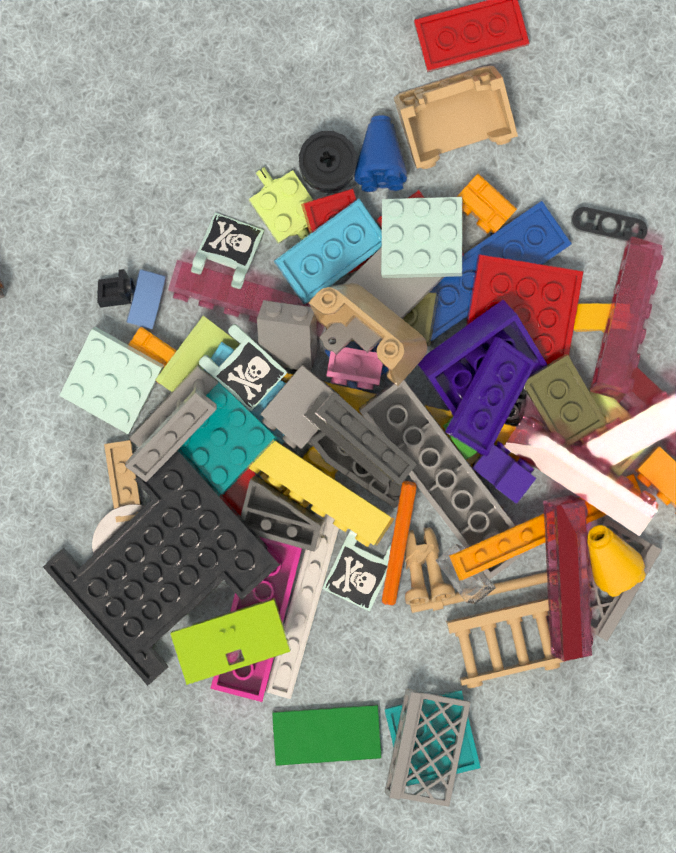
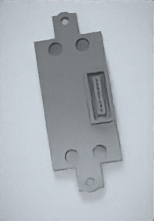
(396, 293)

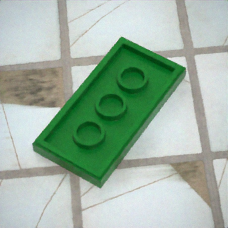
(326, 735)

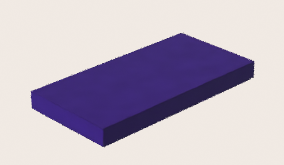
(490, 396)

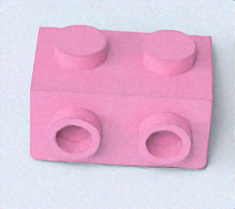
(355, 366)

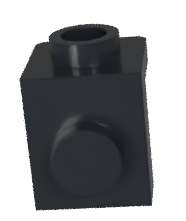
(115, 290)

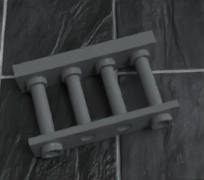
(360, 439)

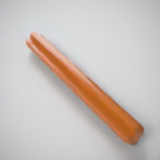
(399, 543)

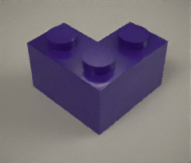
(505, 473)

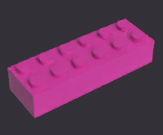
(252, 679)

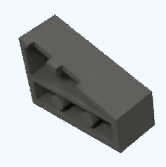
(279, 517)

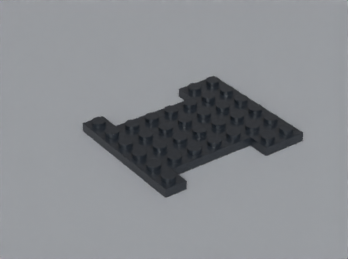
(164, 564)

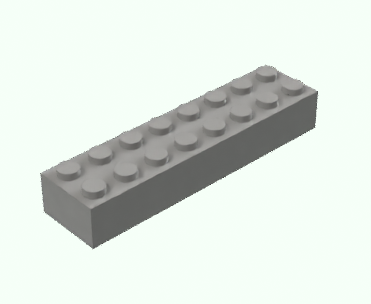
(440, 468)

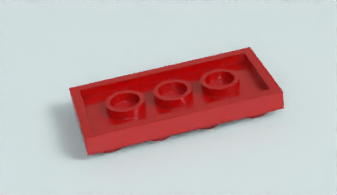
(470, 33)

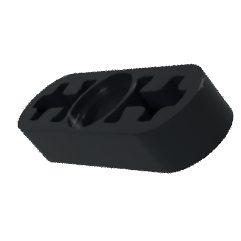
(591, 214)

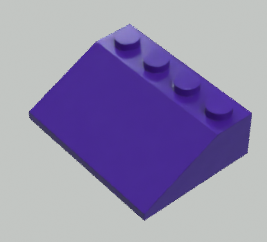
(457, 359)

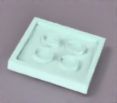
(422, 237)
(111, 380)

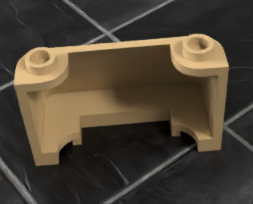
(455, 114)
(400, 345)

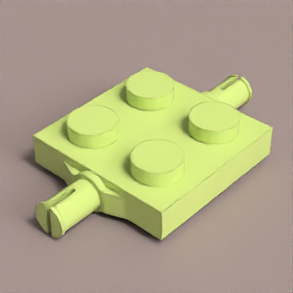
(281, 206)

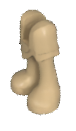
(414, 559)

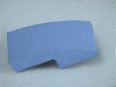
(146, 299)

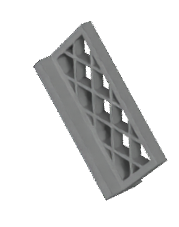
(621, 602)
(405, 741)

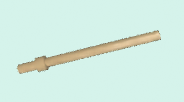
(500, 588)

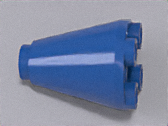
(381, 158)

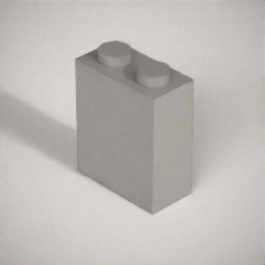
(288, 334)
(290, 405)

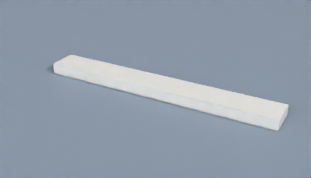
(302, 611)

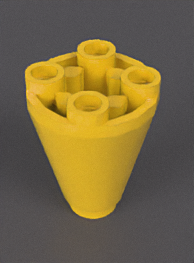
(613, 561)

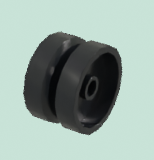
(327, 146)

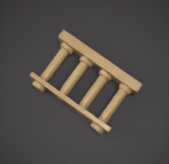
(487, 622)

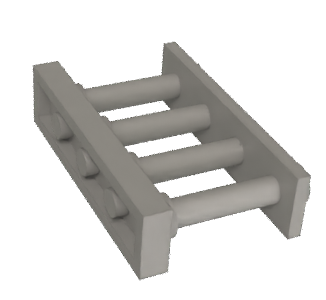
(172, 423)

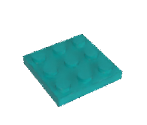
(227, 440)
(468, 756)

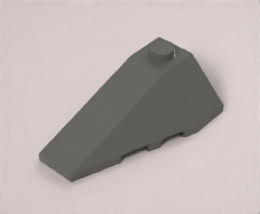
(345, 464)

